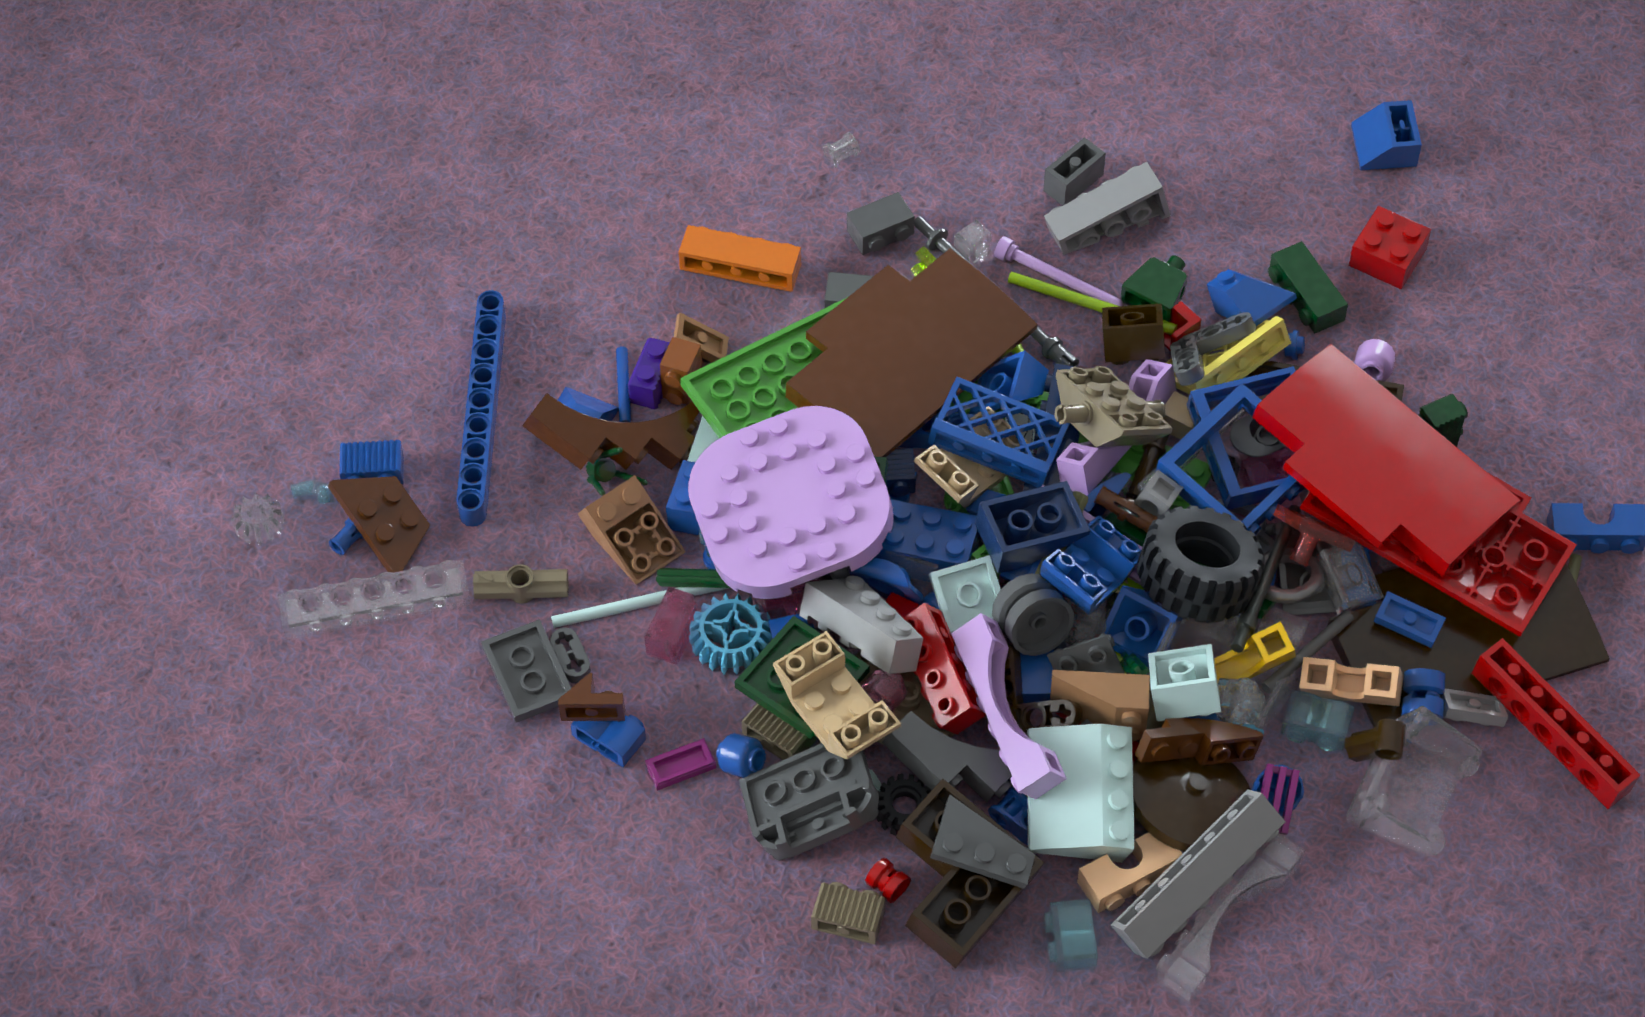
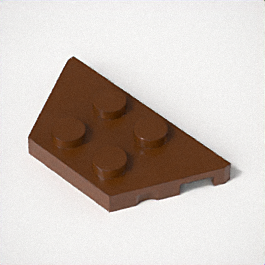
(383, 517)

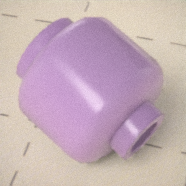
(1376, 358)

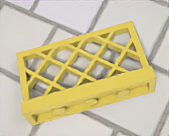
(1243, 357)

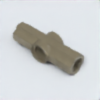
(504, 585)

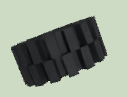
(893, 790)

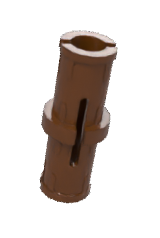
(1107, 498)

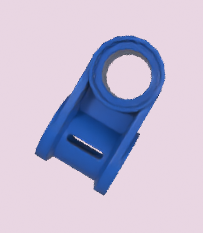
(1012, 814)

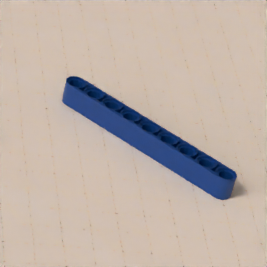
(489, 319)

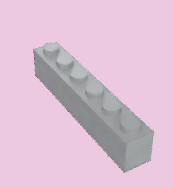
(1198, 874)

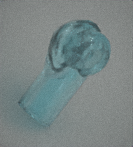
(311, 488)

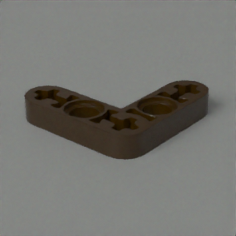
(1022, 712)

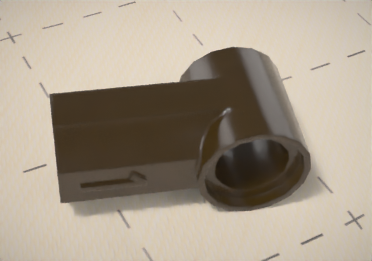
(1379, 742)

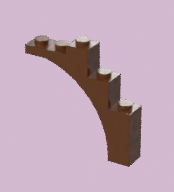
(584, 438)

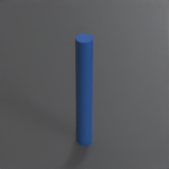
(622, 382)

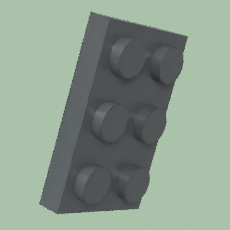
(526, 670)

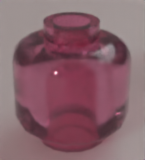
(885, 687)

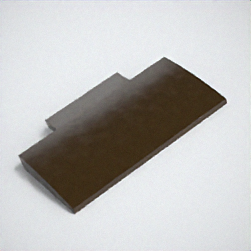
(1554, 643)

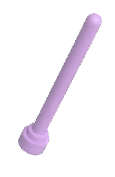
(1009, 251)

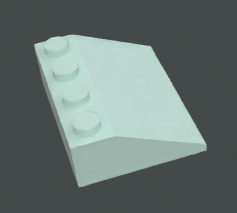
(1094, 806)

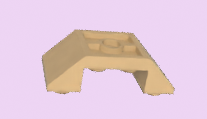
(960, 476)
(832, 698)

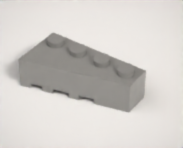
(1108, 209)
(863, 622)

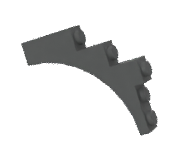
(939, 757)

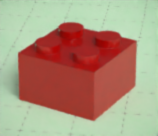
(1389, 247)

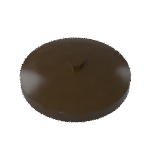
(1182, 798)

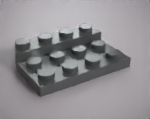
(808, 800)

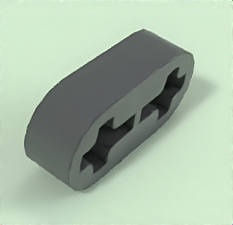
(576, 652)

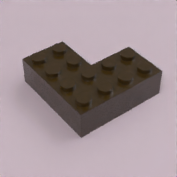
(963, 902)

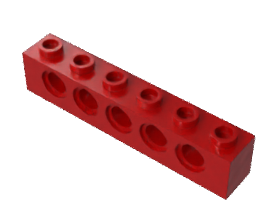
(1555, 723)

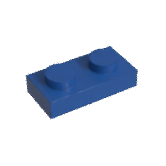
(1409, 619)

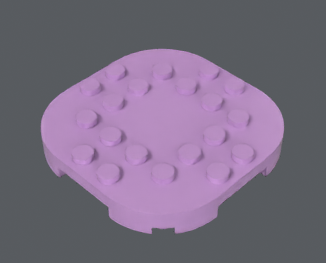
(790, 501)

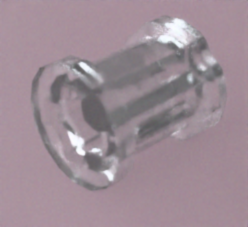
(841, 149)

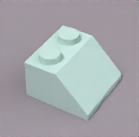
(1184, 682)

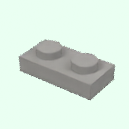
(1474, 708)

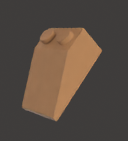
(1105, 697)

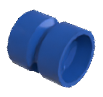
(1423, 689)

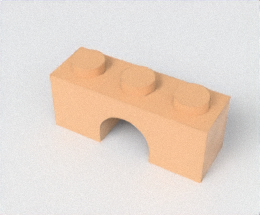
(1367, 685)
(1110, 885)

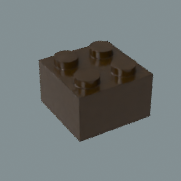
(1133, 333)

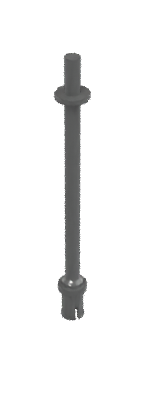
(1051, 347)

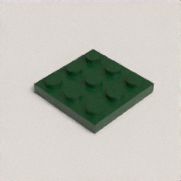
(763, 685)

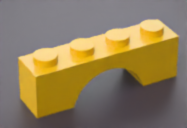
(1261, 653)

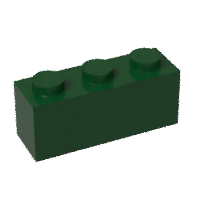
(1317, 298)

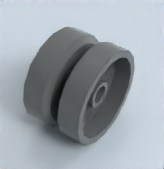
(1032, 614)

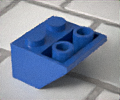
(1387, 136)

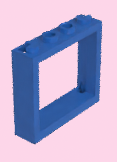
(1199, 407)
(1196, 495)

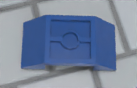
(1092, 565)

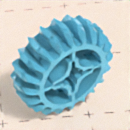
(717, 623)

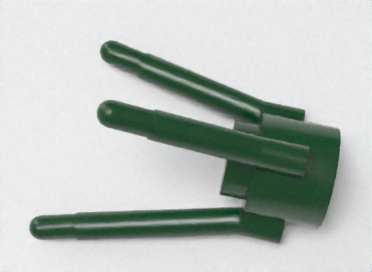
(605, 470)

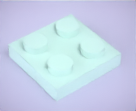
(965, 591)

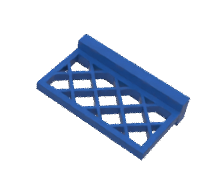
(990, 449)

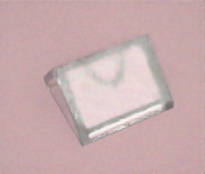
(1349, 578)

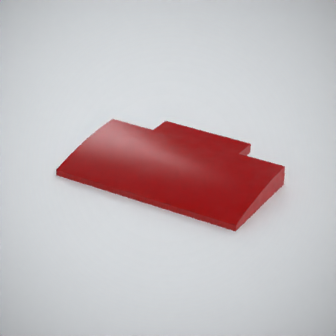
(1381, 462)
(1498, 577)

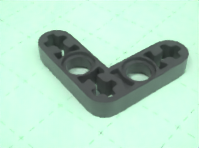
(1188, 350)

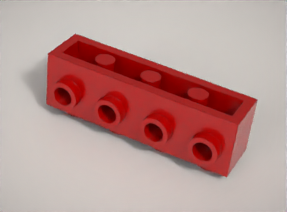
(943, 672)

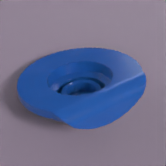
(887, 578)

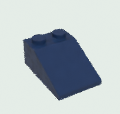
(1030, 525)

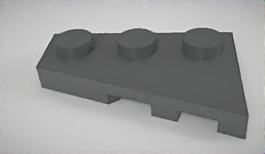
(980, 847)

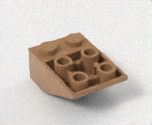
(632, 530)

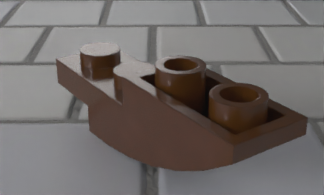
(1204, 739)

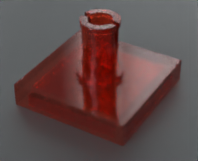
(1311, 533)

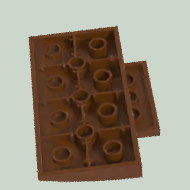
(903, 343)

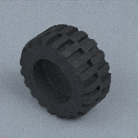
(1194, 589)

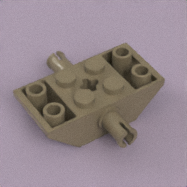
(1107, 409)

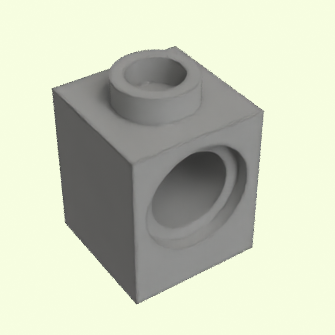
(1158, 494)

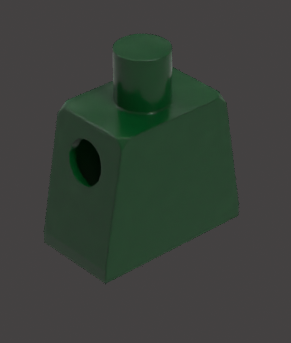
(1156, 284)

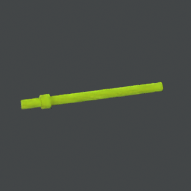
(1070, 296)

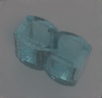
(1317, 720)
(1072, 935)

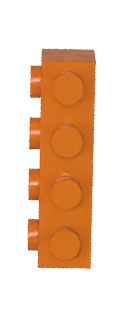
(740, 258)

